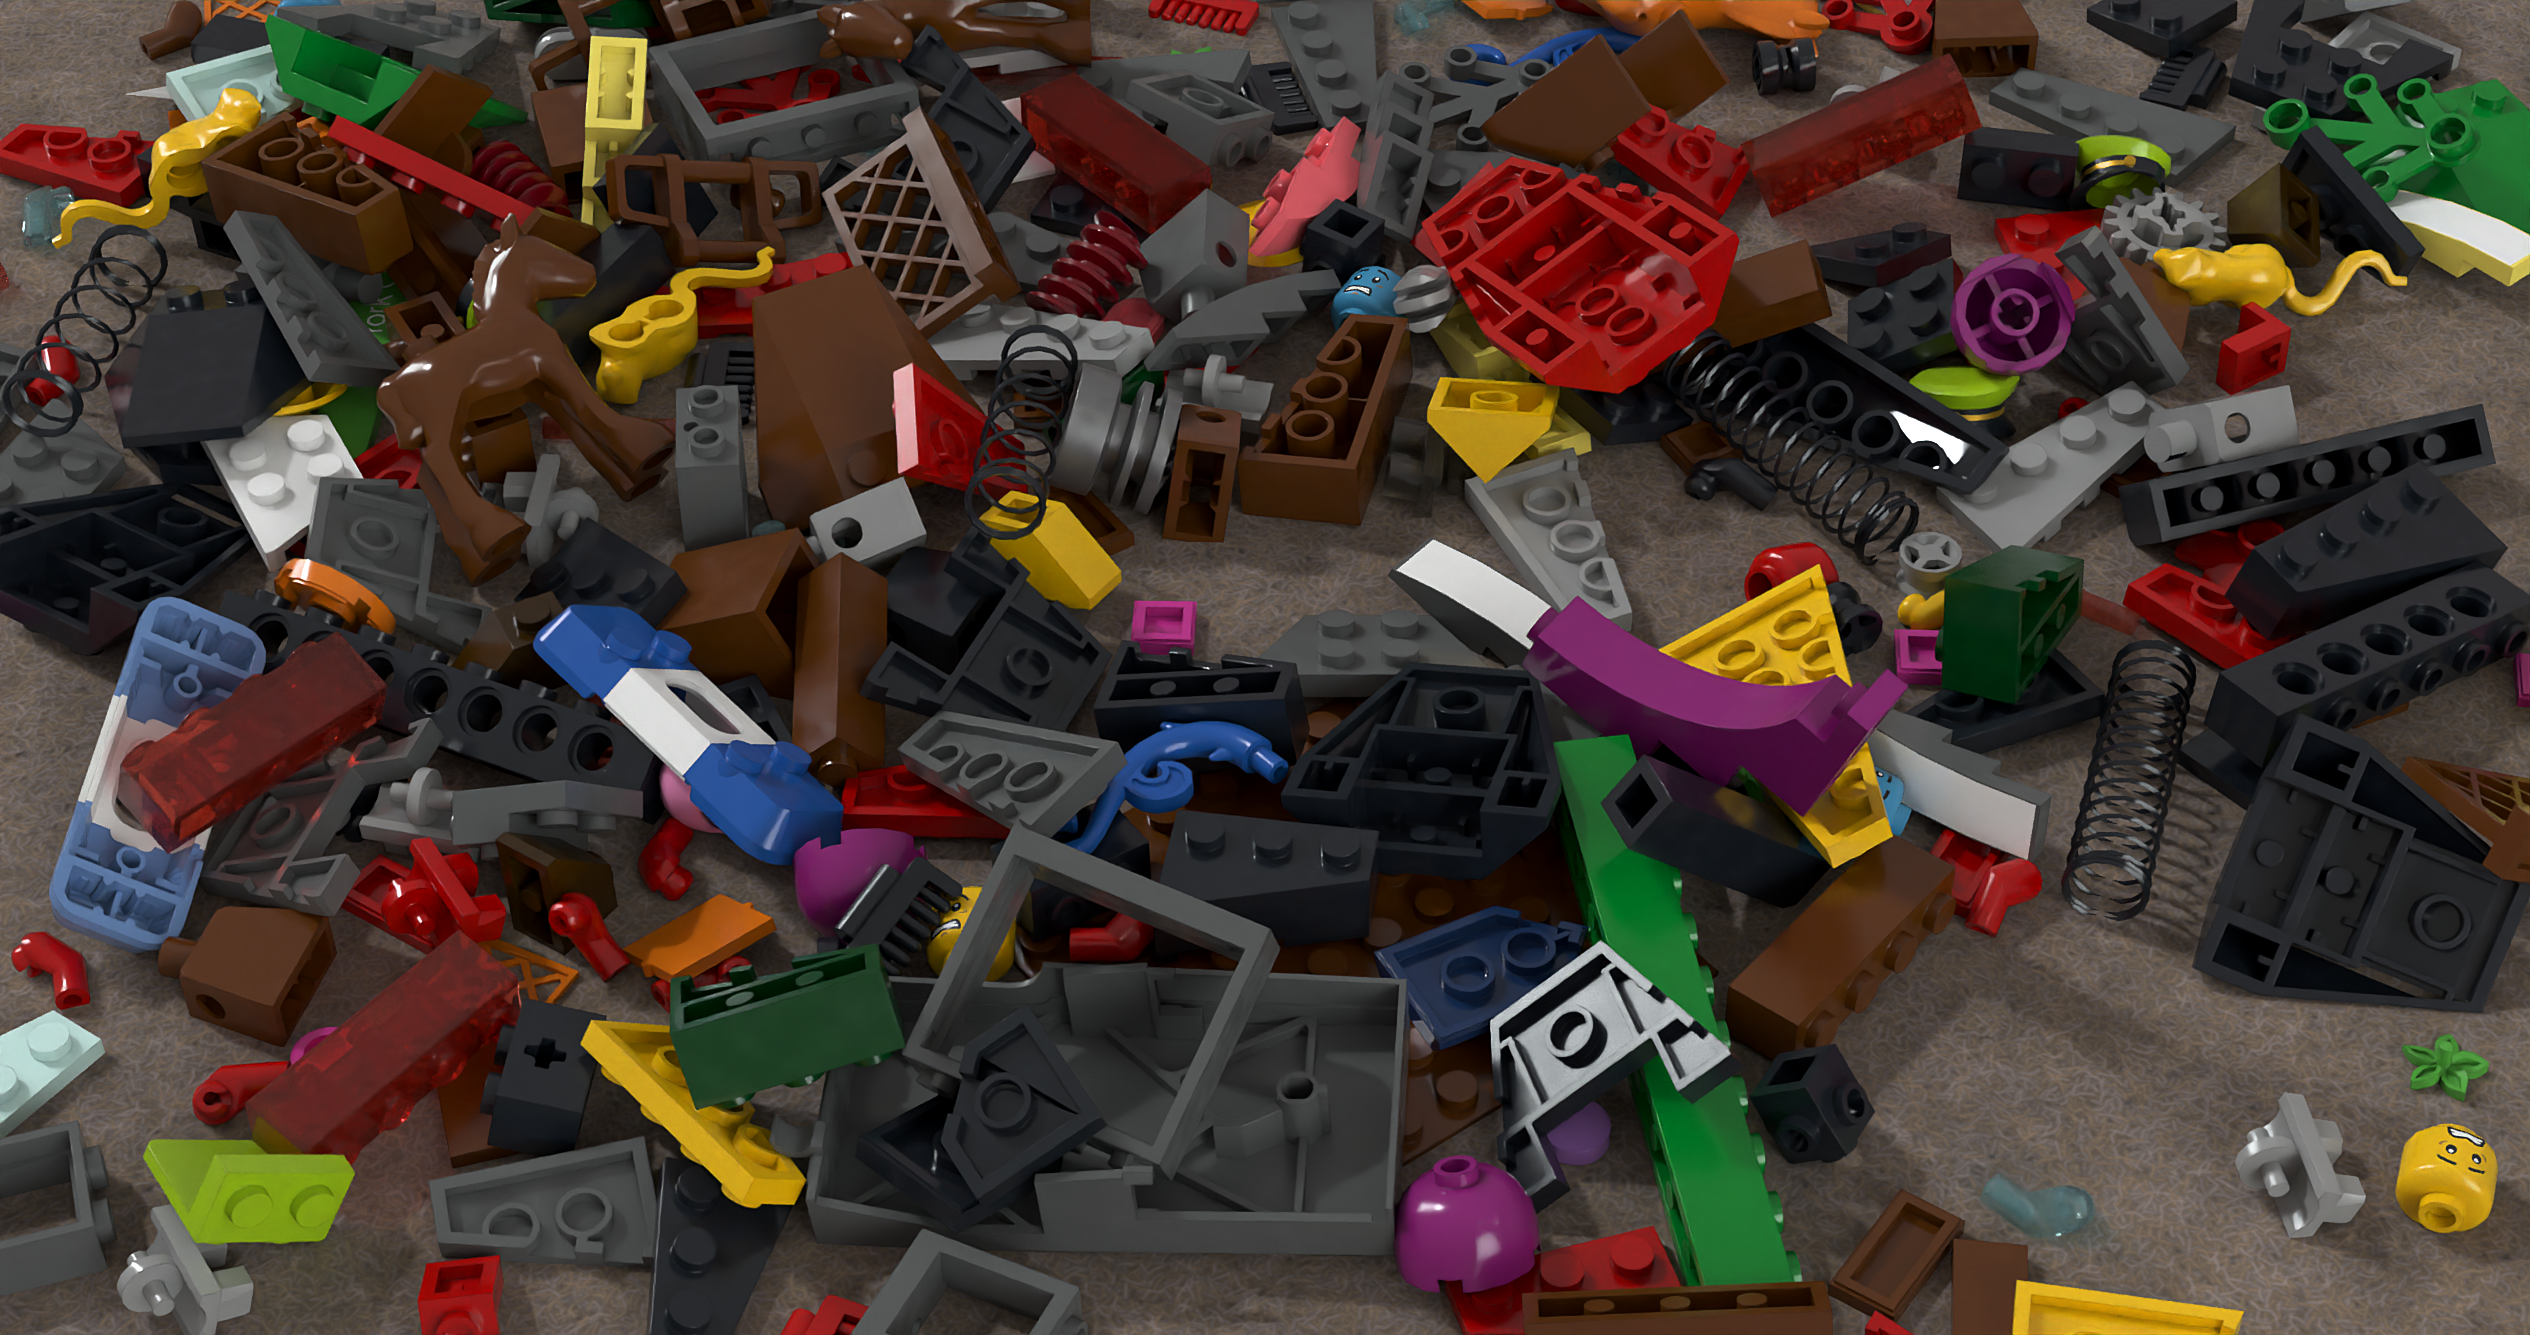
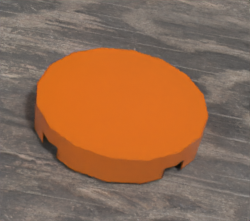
(329, 590)

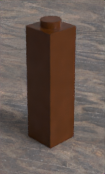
(1767, 298)
(837, 645)

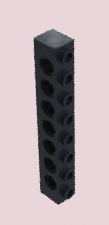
(471, 702)

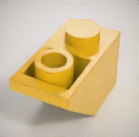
(1059, 554)

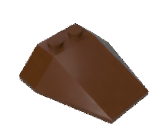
(829, 391)

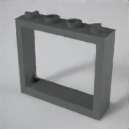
(797, 133)
(1033, 856)

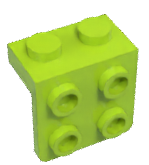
(244, 1195)

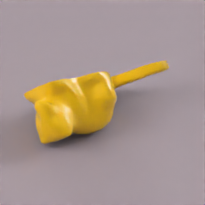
(174, 165)
(2259, 276)
(661, 329)

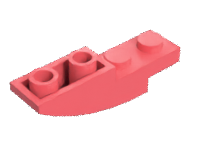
(1307, 190)

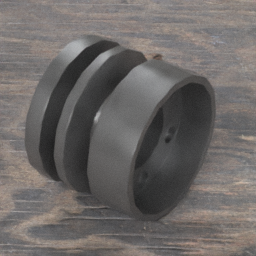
(1116, 438)

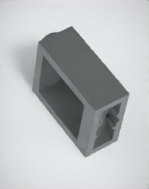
(711, 466)
(67, 1251)
(941, 1263)

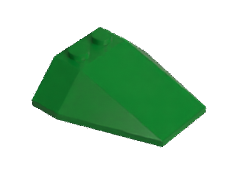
(352, 80)
(2499, 174)

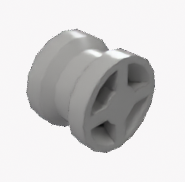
(1925, 562)

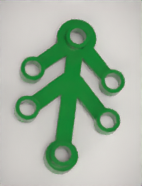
(2444, 143)

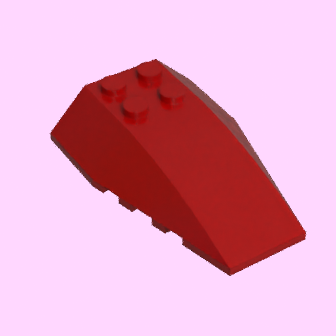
(1582, 275)

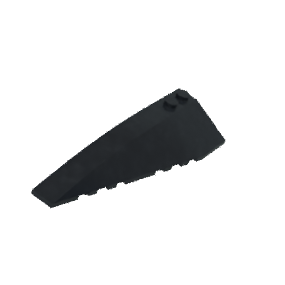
(1857, 400)

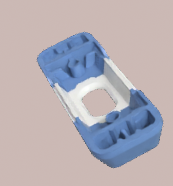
(113, 876)

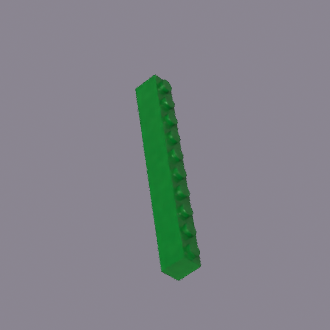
(1701, 1151)

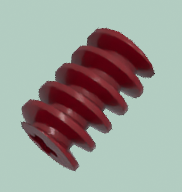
(514, 174)
(1090, 270)

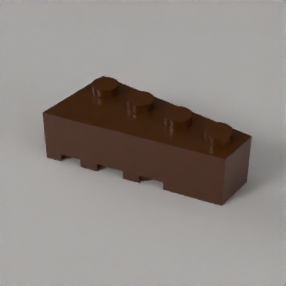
(321, 198)
(1333, 434)

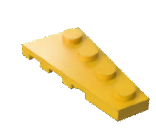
(718, 1138)

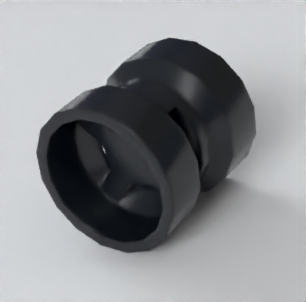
(1784, 66)

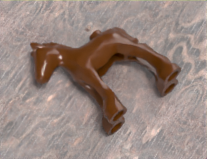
(892, 26)
(496, 369)

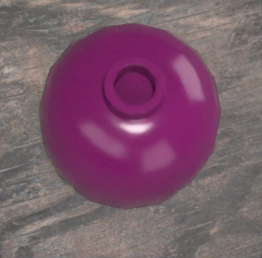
(2012, 315)
(833, 877)
(1465, 1226)

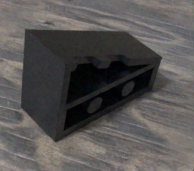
(1175, 688)
(1282, 874)

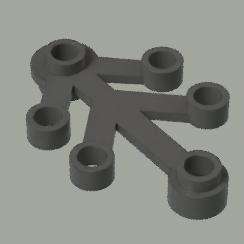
(1471, 99)

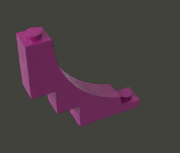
(1782, 734)

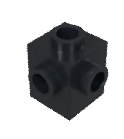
(1343, 241)
(1812, 1105)

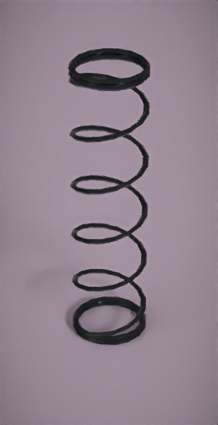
(1031, 392)
(74, 393)

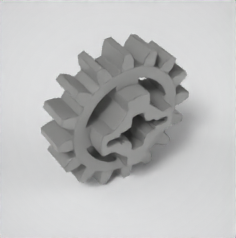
(2159, 221)

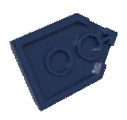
(1476, 969)

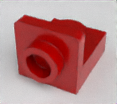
(2254, 352)
(461, 1297)

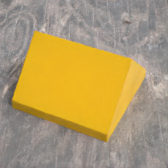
(1491, 419)

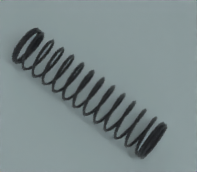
(1873, 516)
(2176, 701)

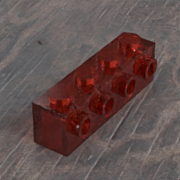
(1861, 135)
(1112, 151)
(250, 740)
(388, 1055)

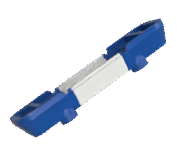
(735, 770)

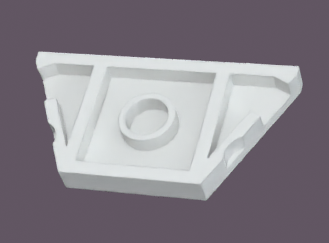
(276, 475)

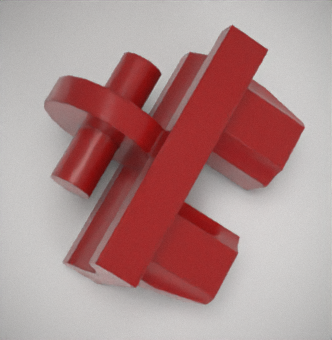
(438, 898)

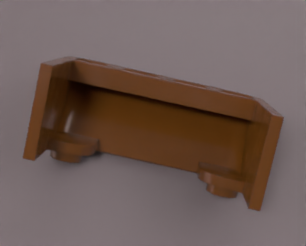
(1596, 96)
(444, 243)

